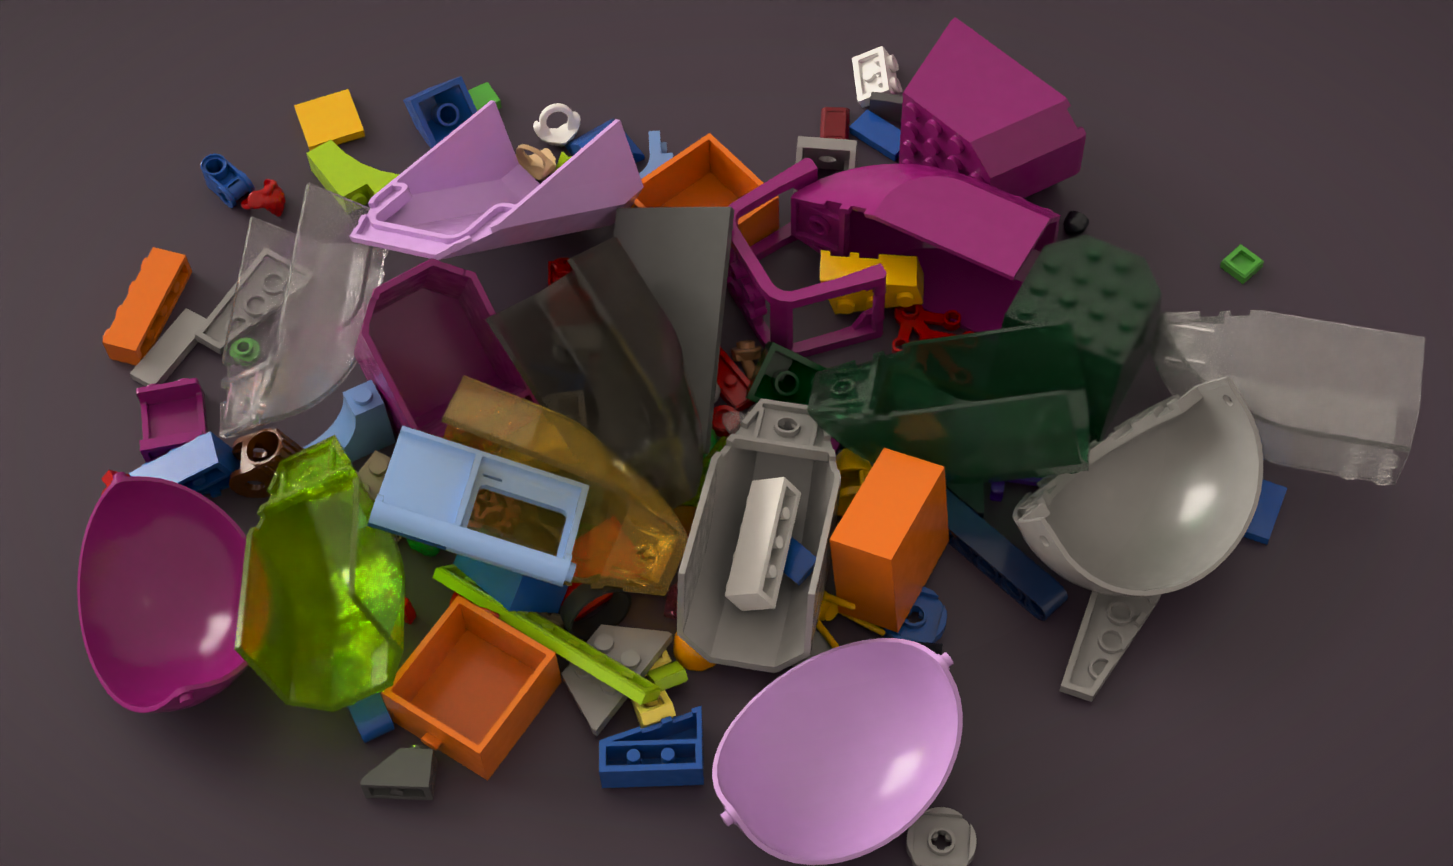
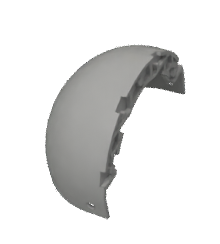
(1158, 499)

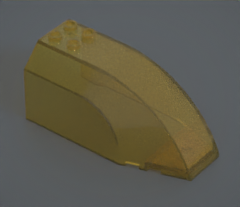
(626, 525)

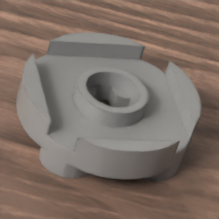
(941, 822)

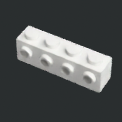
(763, 544)

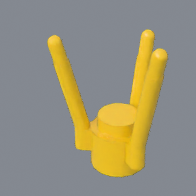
(829, 610)

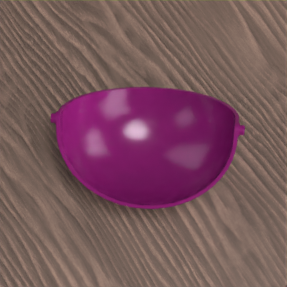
(160, 594)

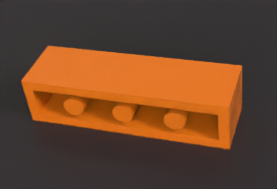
(147, 306)

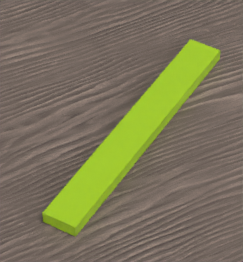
(554, 638)

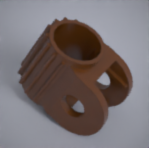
(259, 465)

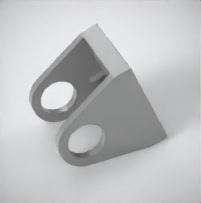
(828, 152)

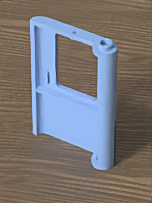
(434, 490)

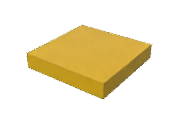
(329, 118)

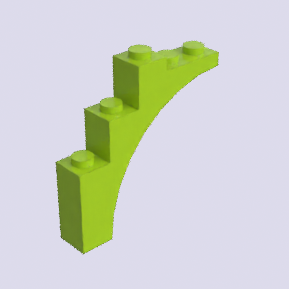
(345, 174)

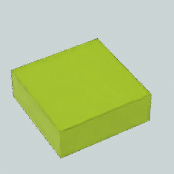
(668, 675)

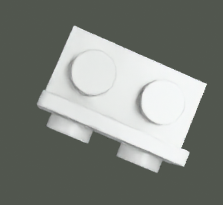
(875, 73)

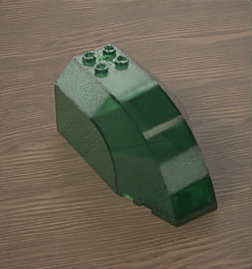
(970, 402)

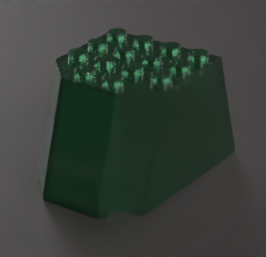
(1111, 312)

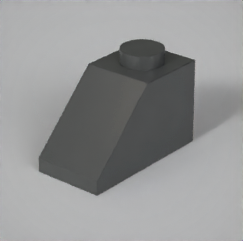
(403, 775)

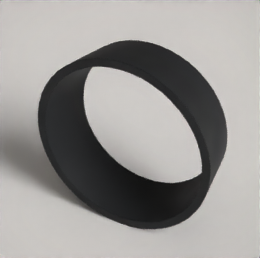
(611, 614)

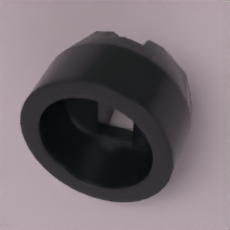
(1075, 223)

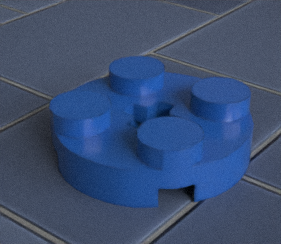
(933, 620)

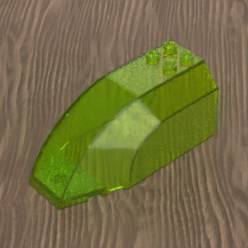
(321, 586)

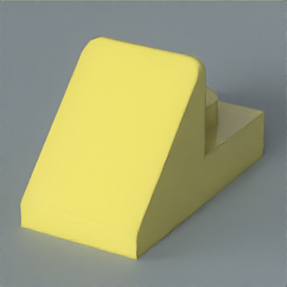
(654, 711)

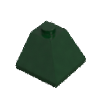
(782, 376)

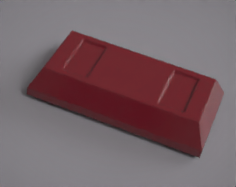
(835, 122)

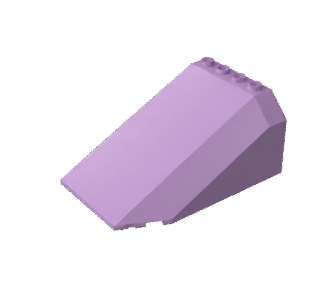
(478, 197)

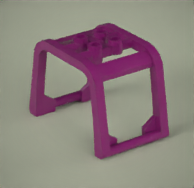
(751, 285)

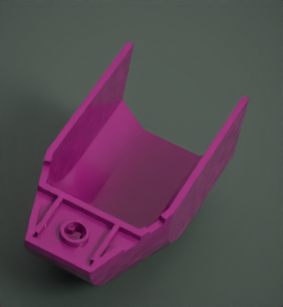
(966, 233)

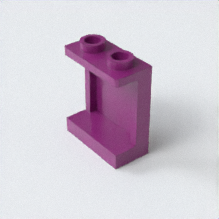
(170, 416)

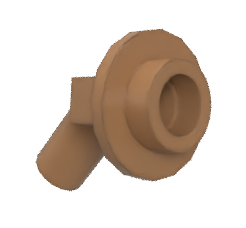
(746, 353)

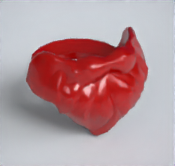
(270, 198)

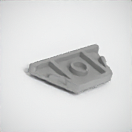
(629, 646)

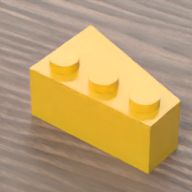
(903, 280)

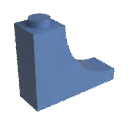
(361, 422)

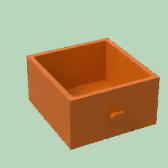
(709, 177)
(890, 538)
(472, 687)

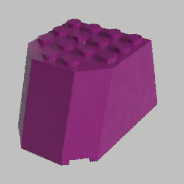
(987, 117)
(424, 338)

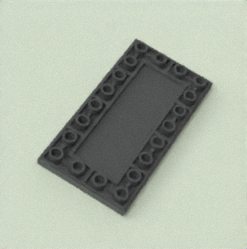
(686, 266)

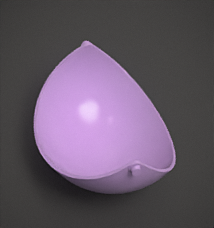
(841, 751)

